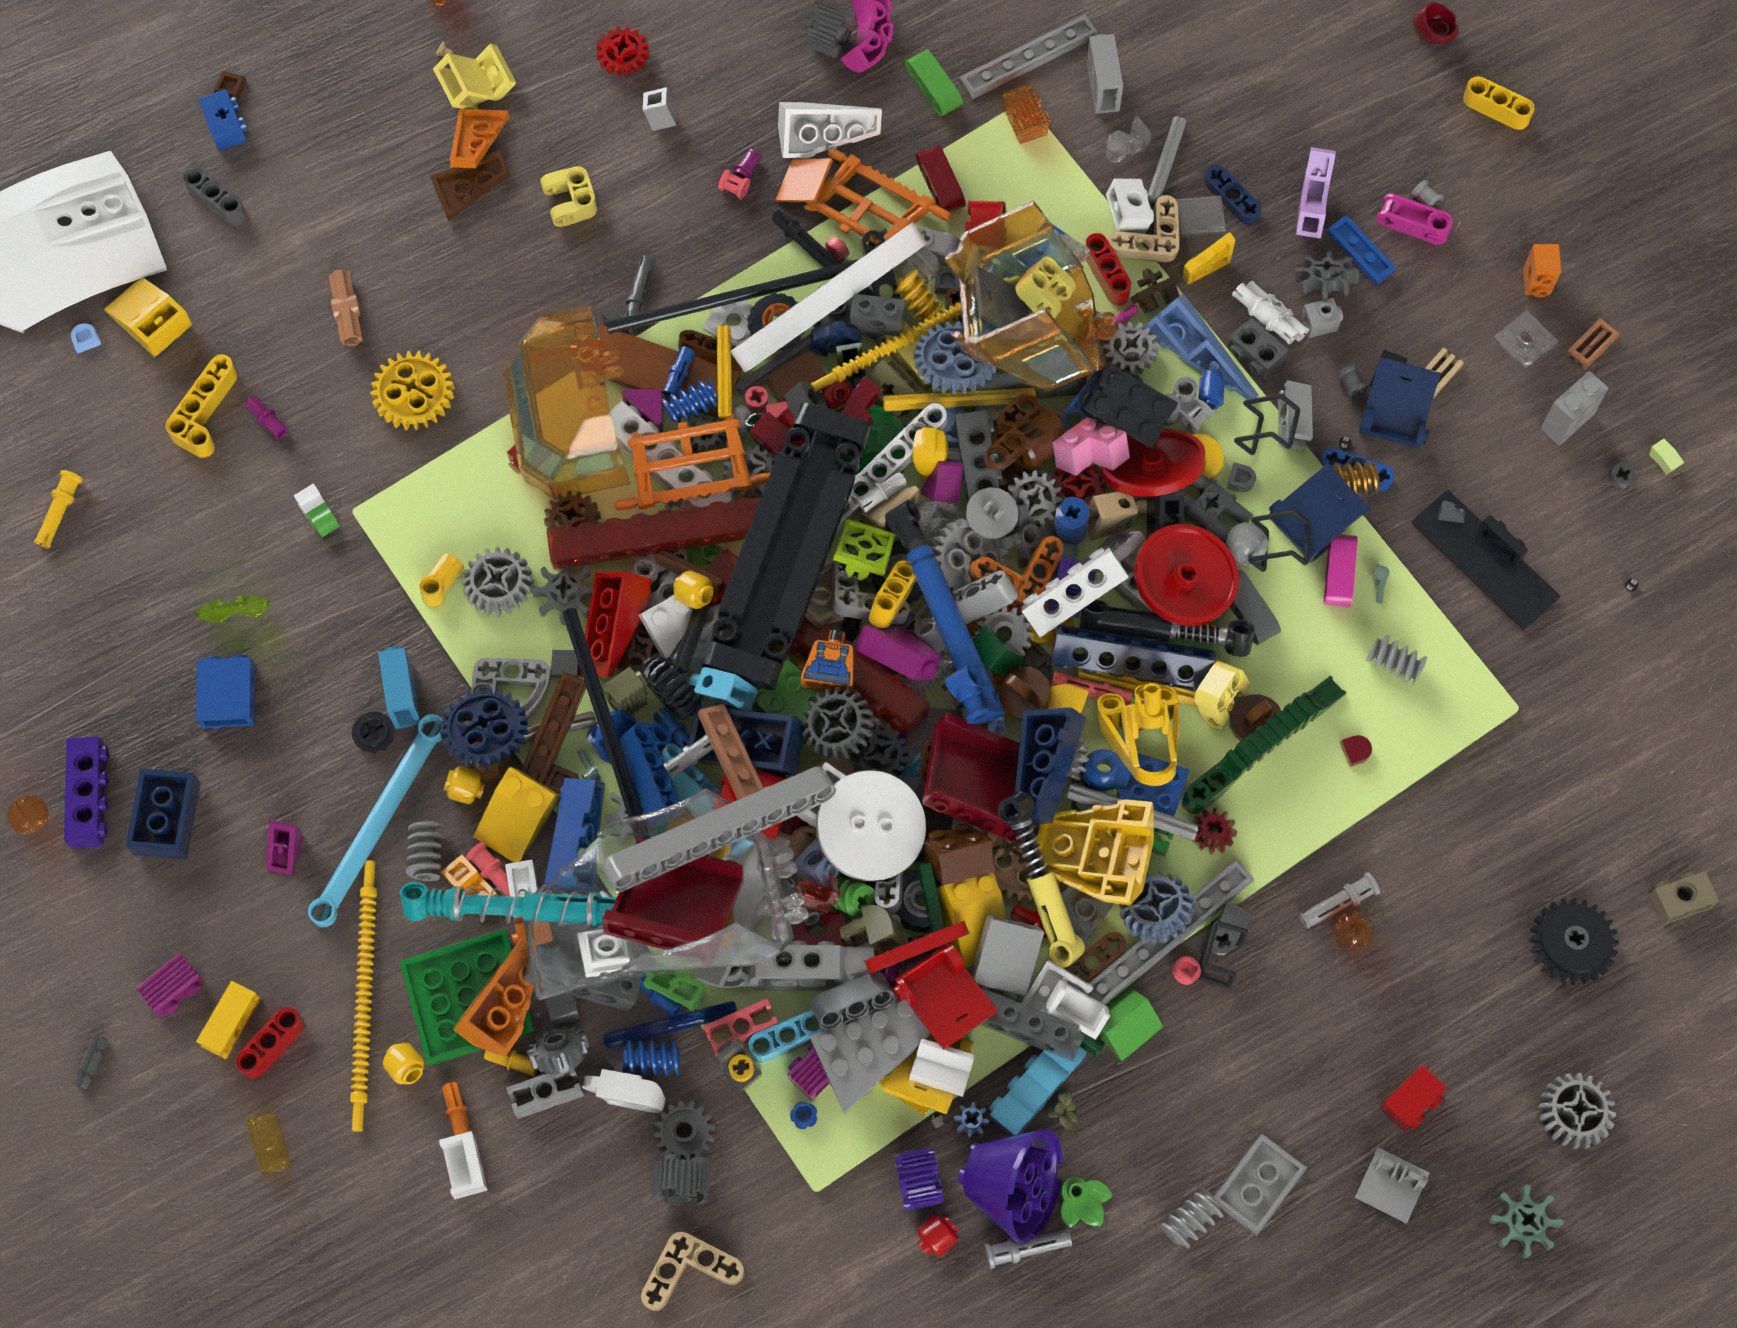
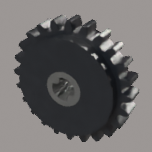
(1582, 925)

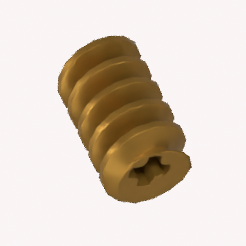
(1359, 476)

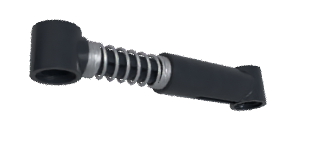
(1100, 617)

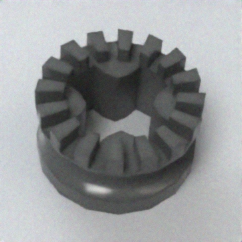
(1620, 482)

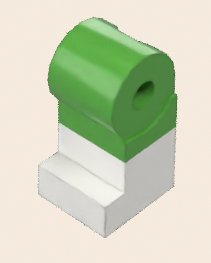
(316, 510)

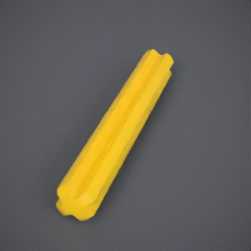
(724, 371)

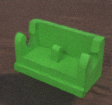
(678, 988)

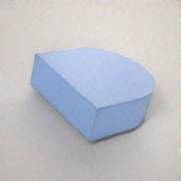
(84, 337)

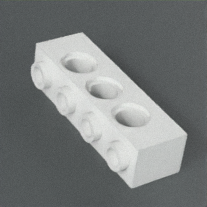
(1045, 620)

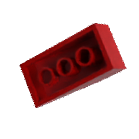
(614, 617)

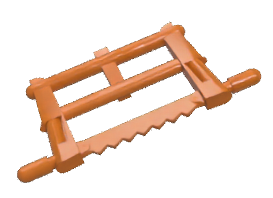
(836, 183)
(642, 468)

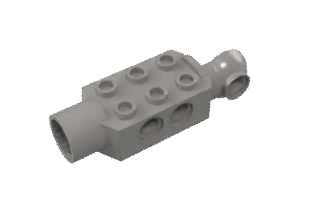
(834, 967)

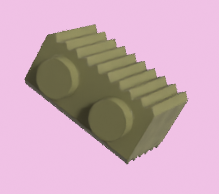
(627, 691)

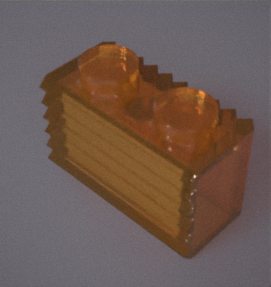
(1025, 113)

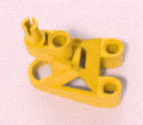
(1152, 709)

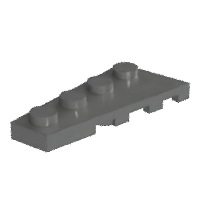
(1084, 911)

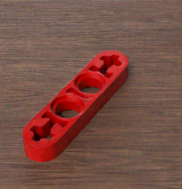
(916, 947)

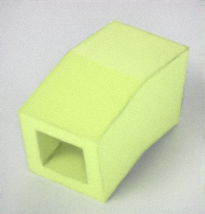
(1665, 456)

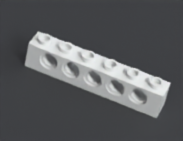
(629, 417)

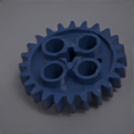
(493, 746)

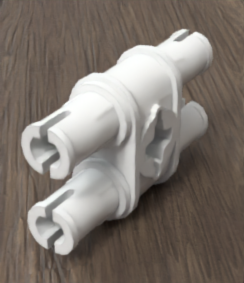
(1270, 312)

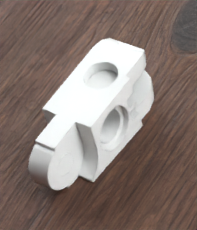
(626, 1091)

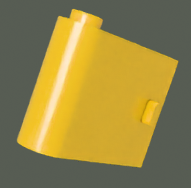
(900, 1085)

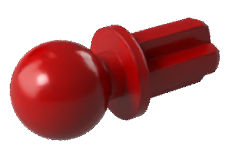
(1027, 916)

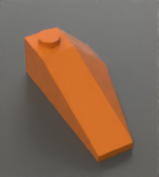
(499, 1010)

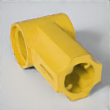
(440, 578)

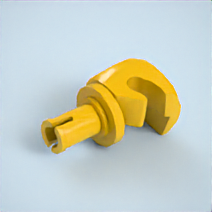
(928, 448)

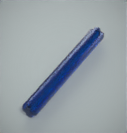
(669, 1024)

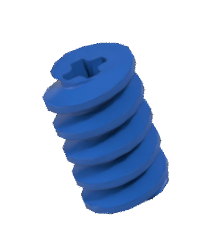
(692, 402)
(1071, 520)
(651, 1058)

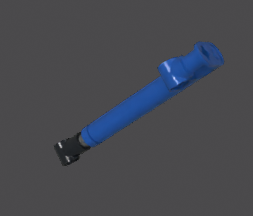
(971, 680)

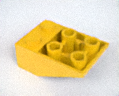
(149, 316)

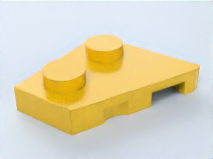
(1209, 260)

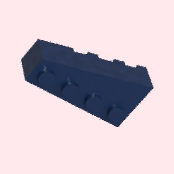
(1046, 756)

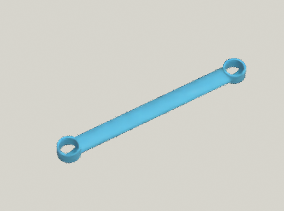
(376, 822)

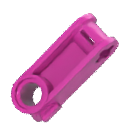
(1415, 219)

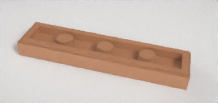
(730, 751)

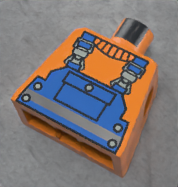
(829, 664)

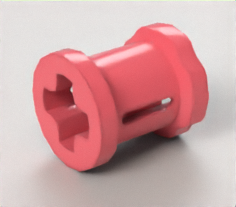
(727, 183)
(758, 394)

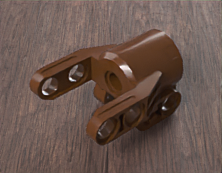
(1023, 440)

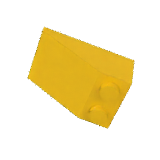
(515, 814)
(970, 902)

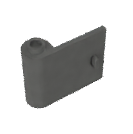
(998, 299)

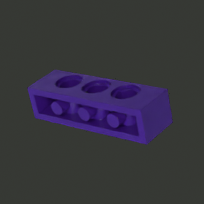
(79, 753)

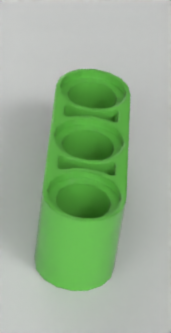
(933, 82)

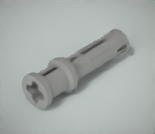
(1349, 895)
(1013, 1254)

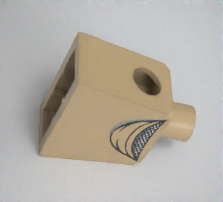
(1113, 513)

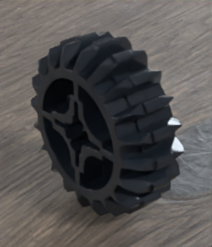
(669, 686)

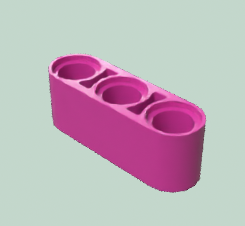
(1340, 571)

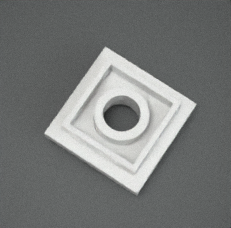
(723, 314)
(598, 961)

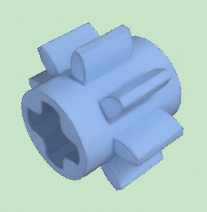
(971, 1112)

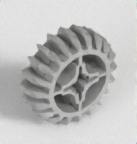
(483, 595)
(1565, 1110)

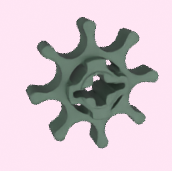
(1534, 1230)

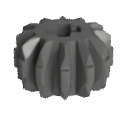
(716, 442)

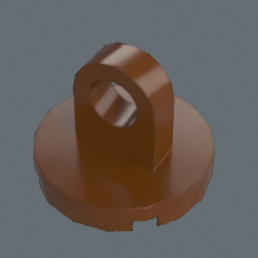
(1024, 691)
(1250, 714)

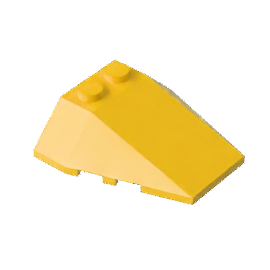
(1101, 849)

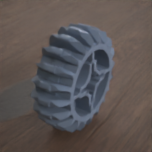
(1176, 898)

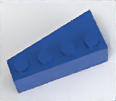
(576, 822)

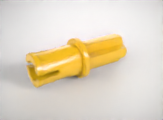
(512, 1060)

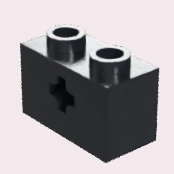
(1164, 511)

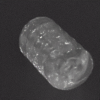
(944, 669)

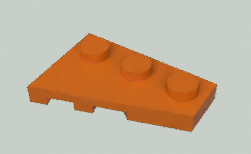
(475, 134)

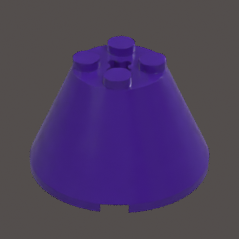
(1015, 1181)

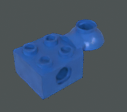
(1164, 797)

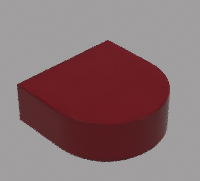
(1356, 749)

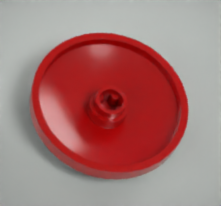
(1166, 468)
(1186, 575)

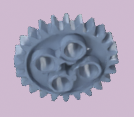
(945, 362)

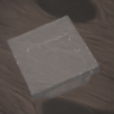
(1201, 216)

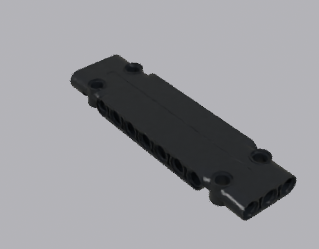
(787, 545)

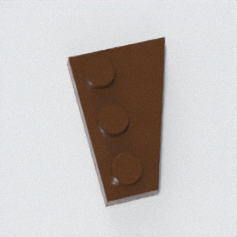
(463, 186)

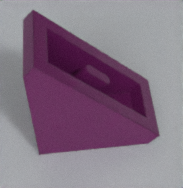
(648, 403)
(944, 482)
(283, 847)

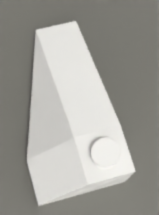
(818, 127)

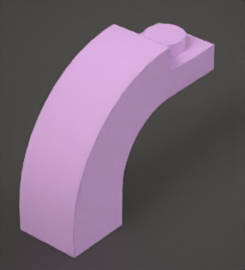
(1315, 192)

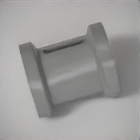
(1427, 195)

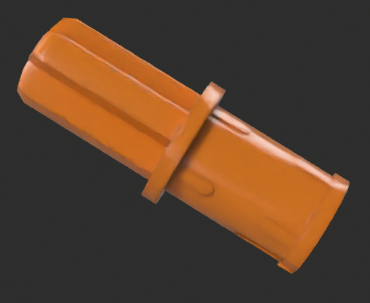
(456, 1108)

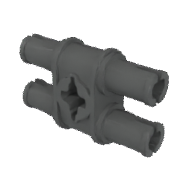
(1210, 519)

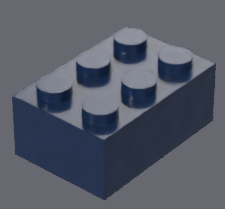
(163, 814)

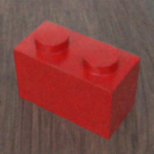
(1413, 1098)

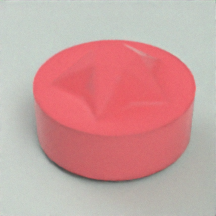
(837, 248)
(1186, 970)

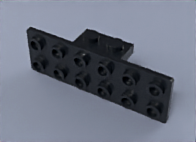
(1489, 559)

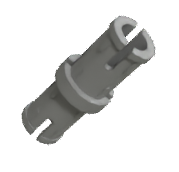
(689, 756)

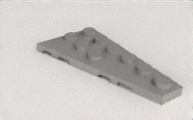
(867, 1050)

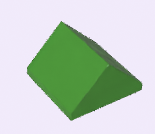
(1130, 1023)

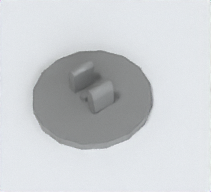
(992, 513)

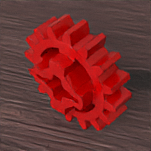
(625, 49)
(1087, 480)

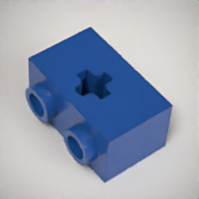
(222, 120)

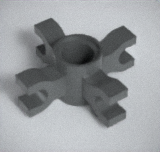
(1024, 537)

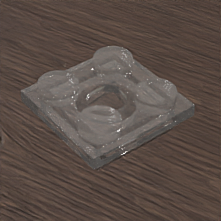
(1525, 352)

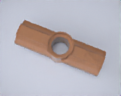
(345, 307)

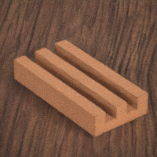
(1580, 357)

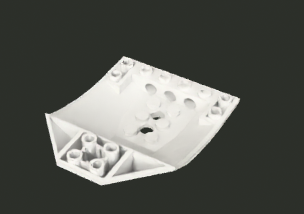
(58, 265)

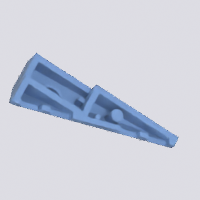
(1187, 335)

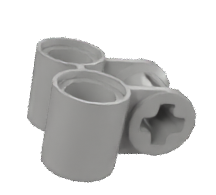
(1190, 410)

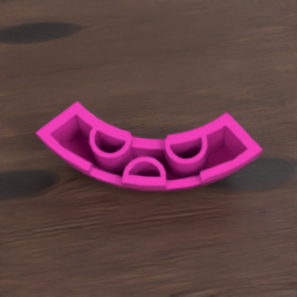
(872, 35)

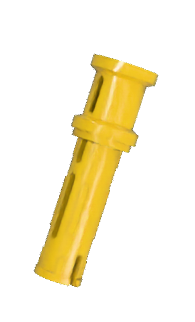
(61, 497)

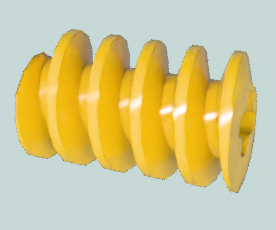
(918, 296)

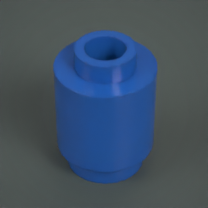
(1212, 389)

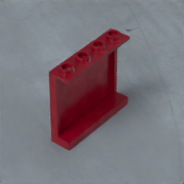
(971, 774)
(677, 904)

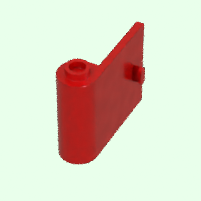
(942, 993)

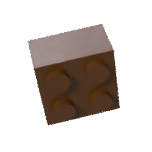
(958, 854)

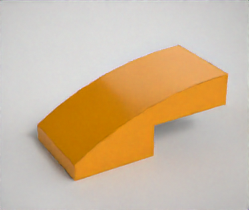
(463, 874)

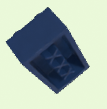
(769, 739)

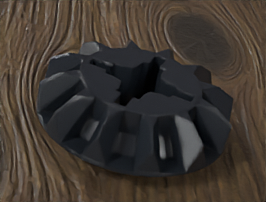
(377, 721)

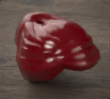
(1435, 23)

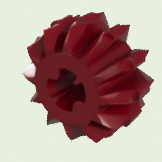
(1217, 839)

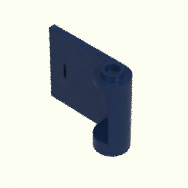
(1399, 406)
(1323, 509)

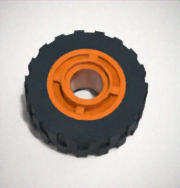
(765, 309)

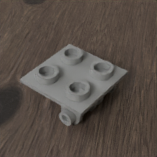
(1392, 1185)

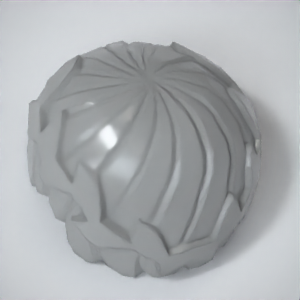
(1246, 541)

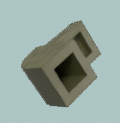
(875, 927)

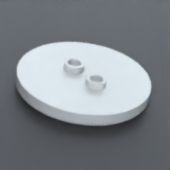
(871, 826)

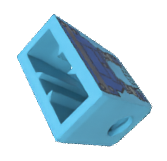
(717, 689)

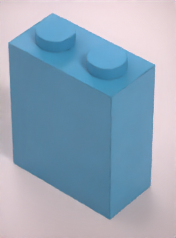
(399, 687)

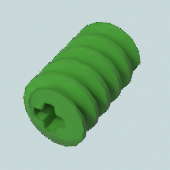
(853, 896)

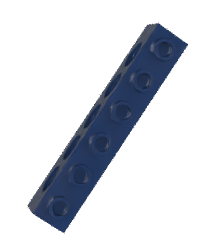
(1121, 646)

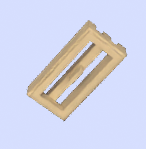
(1449, 359)

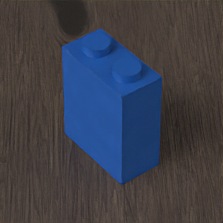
(226, 691)

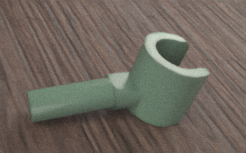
(1381, 573)
(592, 772)

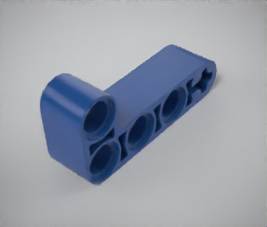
(642, 754)

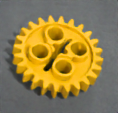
(402, 409)

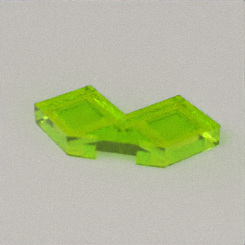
(246, 605)

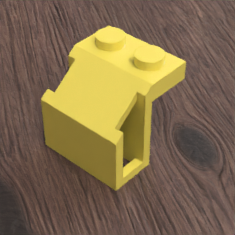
(476, 79)

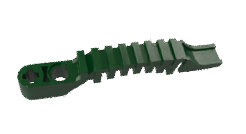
(1262, 741)

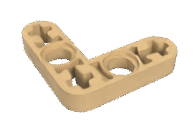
(1160, 238)
(688, 1257)

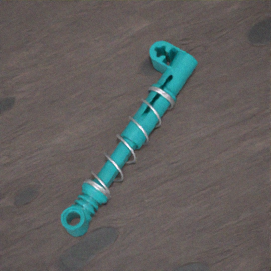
(420, 901)

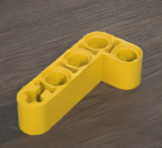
(219, 375)

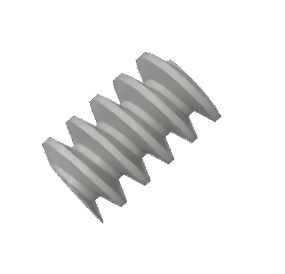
(1397, 659)
(422, 850)
(1192, 1219)

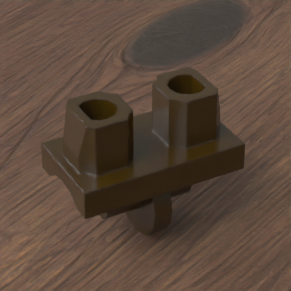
(1146, 297)

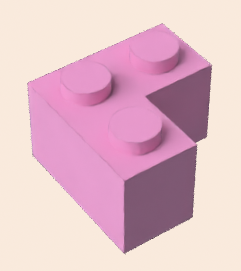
(1088, 444)

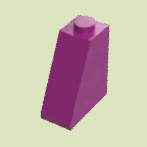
(899, 651)

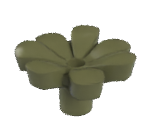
(1064, 1110)

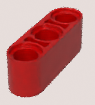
(1108, 279)
(264, 1056)

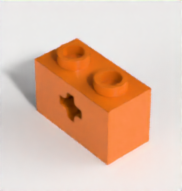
(1542, 269)

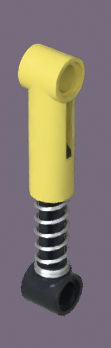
(1042, 883)

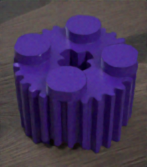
(919, 1178)

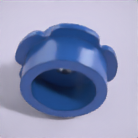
(803, 1107)

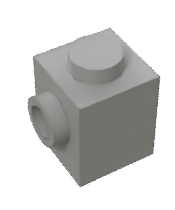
(659, 114)
(1322, 317)

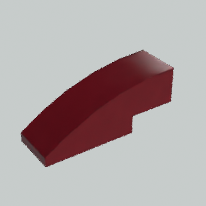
(862, 400)
(771, 434)

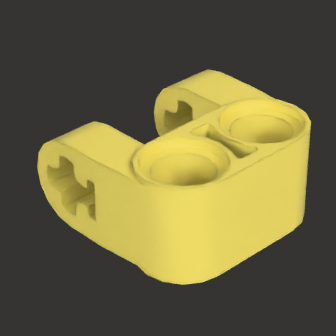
(563, 181)
(1042, 285)
(1217, 692)

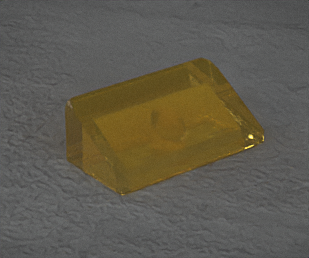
(268, 1143)

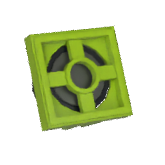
(863, 549)

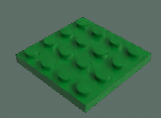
(444, 986)

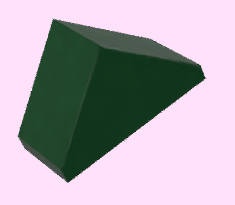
(848, 351)
(996, 652)

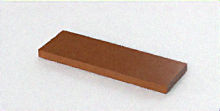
(648, 365)

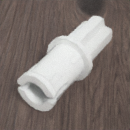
(882, 492)

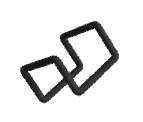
(1255, 437)
(1255, 520)
(1207, 950)

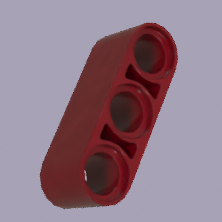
(940, 178)

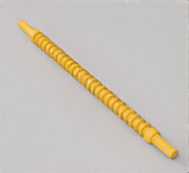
(839, 373)
(359, 1096)

